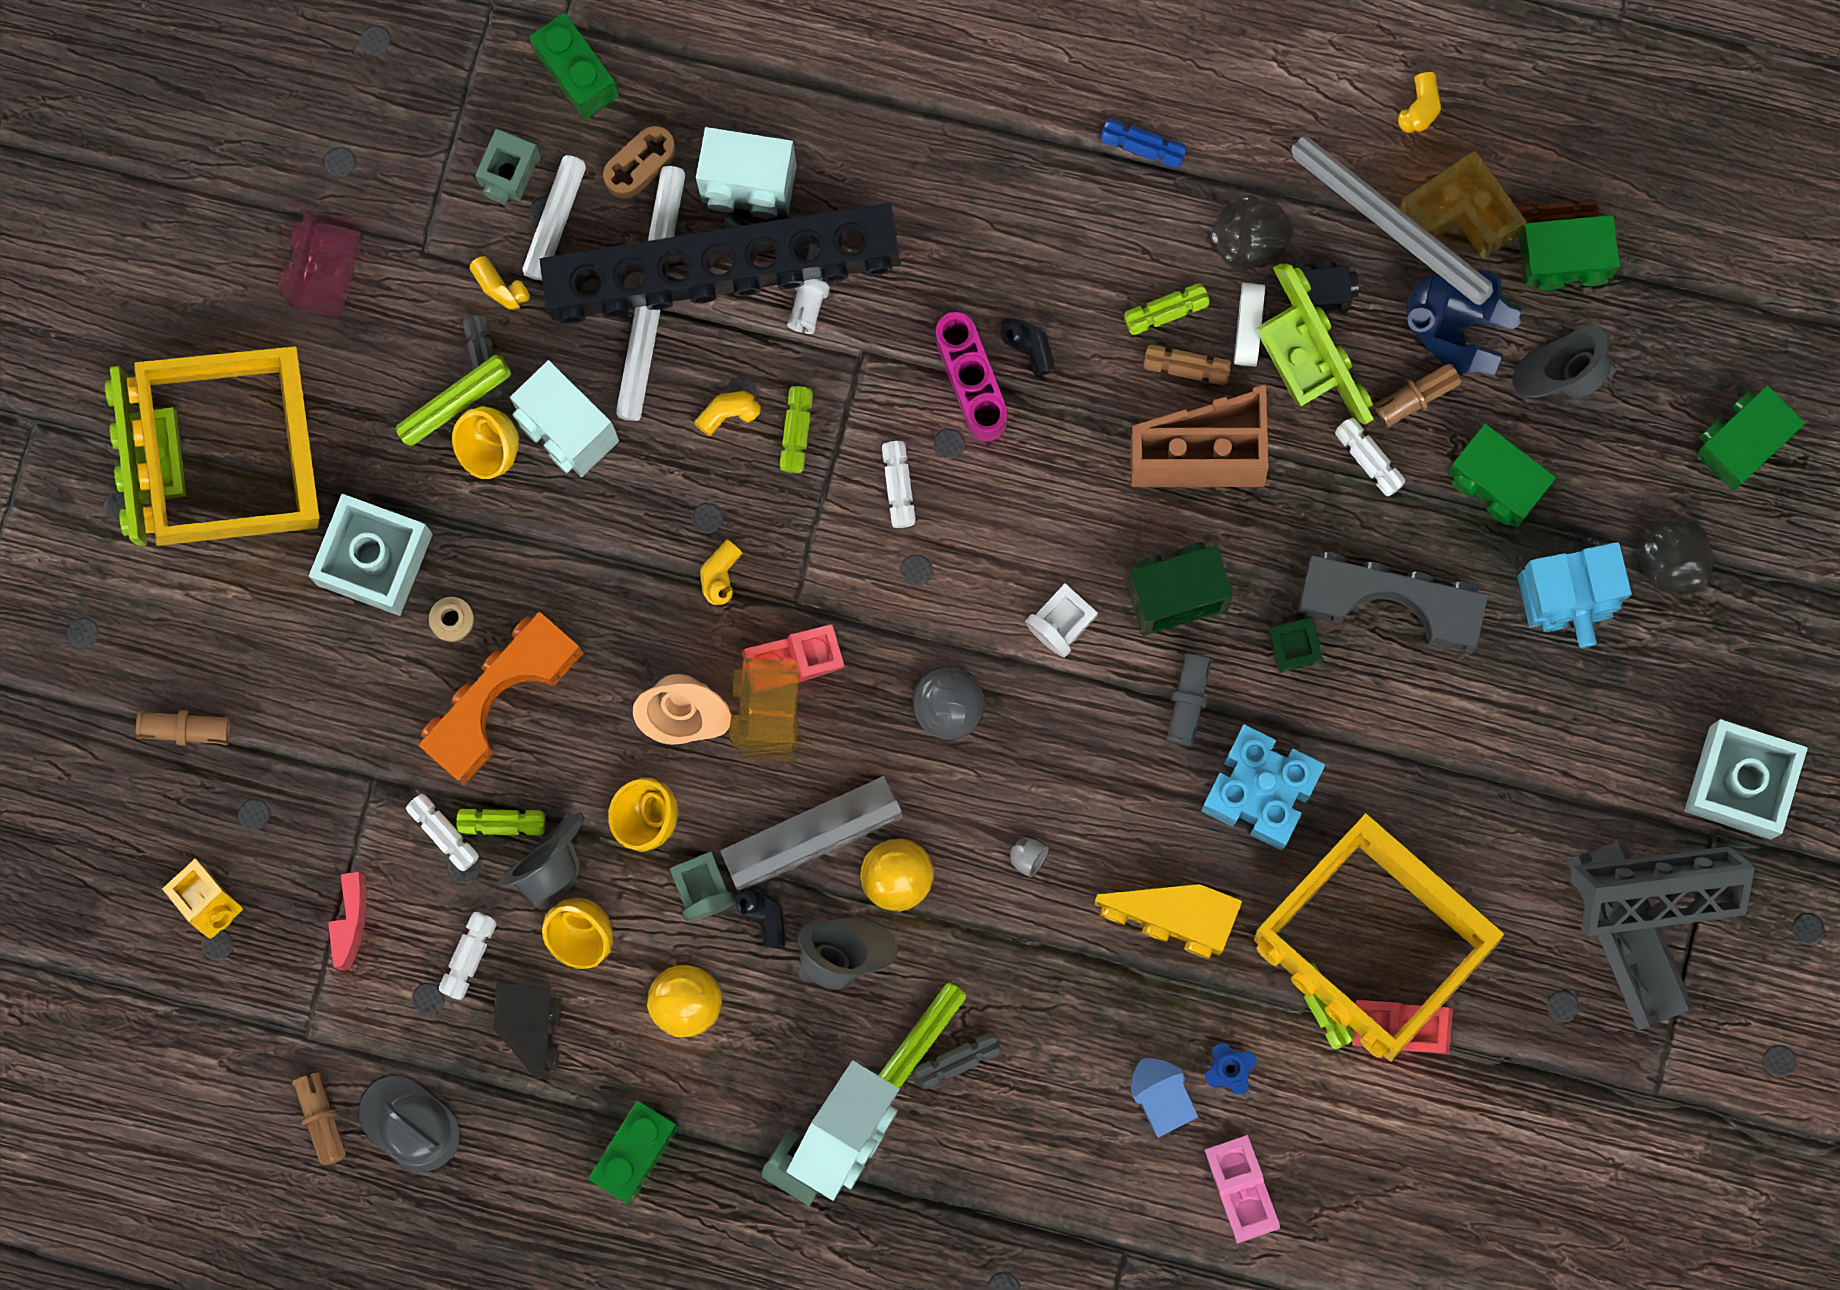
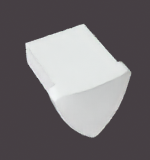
(1061, 620)

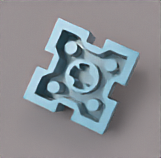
(1575, 588)
(1263, 787)

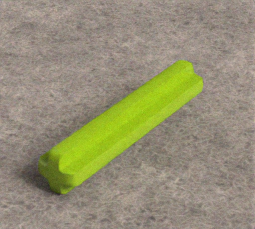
(453, 400)
(923, 1035)

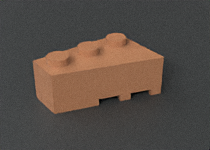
(1205, 446)

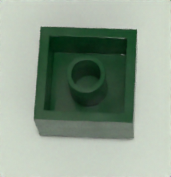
(1179, 588)

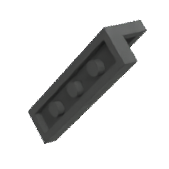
(1669, 879)
(1639, 957)

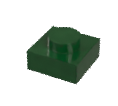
(1295, 645)

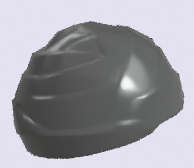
(948, 703)

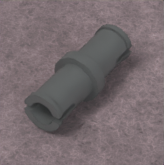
(1189, 700)

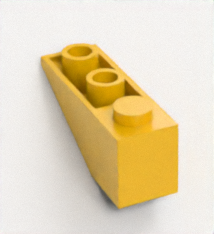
(1184, 912)

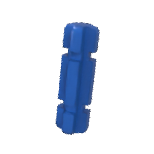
(1143, 143)

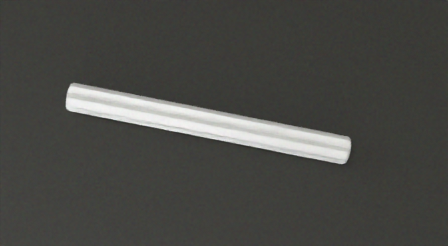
(646, 321)

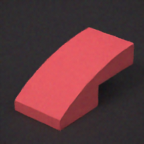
(813, 649)
(347, 933)
(1392, 1016)

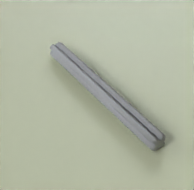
(1392, 220)

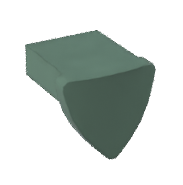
(701, 887)
(776, 1168)

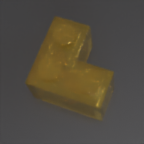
(1466, 198)
(768, 710)

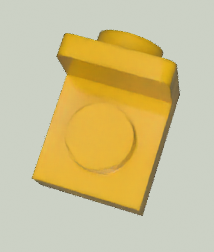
(202, 899)

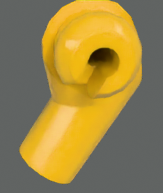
(1425, 108)
(494, 286)
(727, 405)
(715, 574)

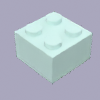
(746, 173)
(564, 418)
(370, 554)
(1746, 779)
(845, 1132)

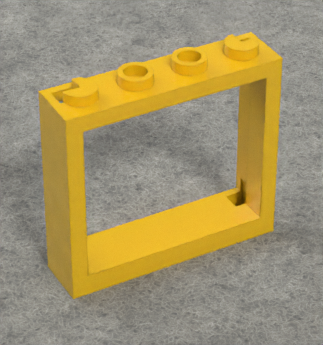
(214, 367)
(1421, 883)

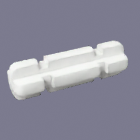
(1370, 456)
(898, 484)
(442, 832)
(467, 955)

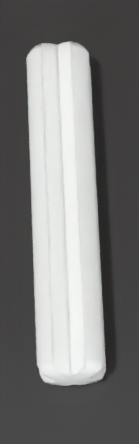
(554, 214)

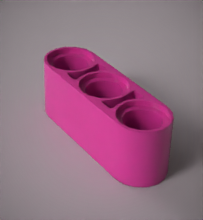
(965, 356)

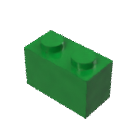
(574, 66)
(1569, 252)
(1749, 438)
(1500, 476)
(633, 1152)

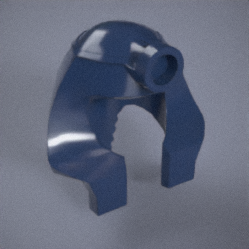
(1442, 313)

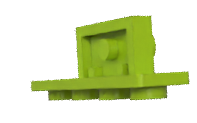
(1305, 352)
(127, 474)

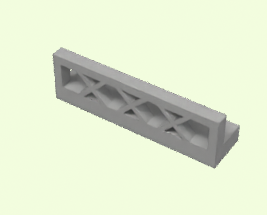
(811, 834)

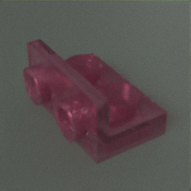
(320, 267)

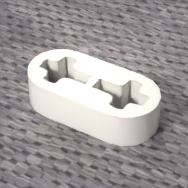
(1248, 319)

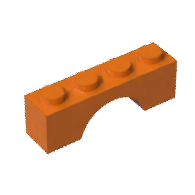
(536, 654)

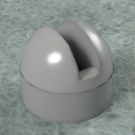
(1028, 855)

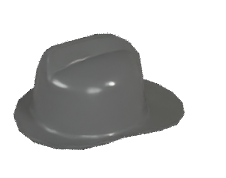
(1568, 365)
(549, 867)
(844, 949)
(409, 1123)

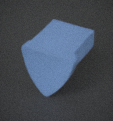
(1162, 1095)

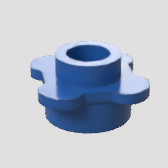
(1241, 1061)

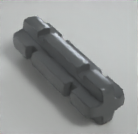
(481, 349)
(957, 1061)

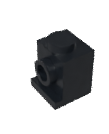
(1331, 286)

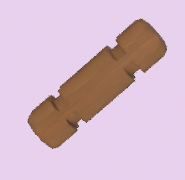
(1187, 364)

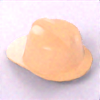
(681, 711)

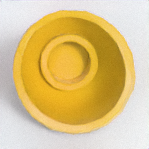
(485, 442)
(643, 814)
(897, 874)
(578, 933)
(684, 1001)

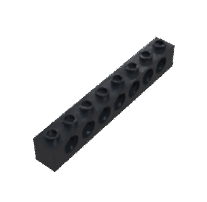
(611, 265)

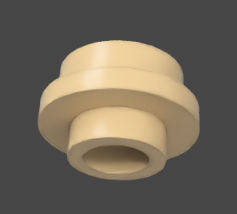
(463, 625)

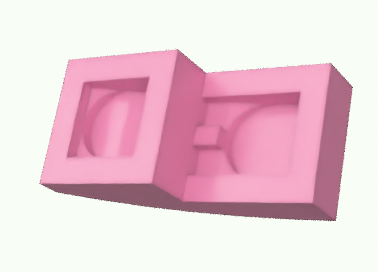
(1242, 1189)

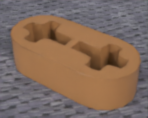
(632, 155)

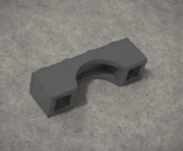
(1448, 614)

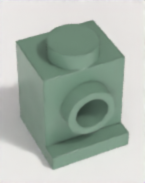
(503, 153)

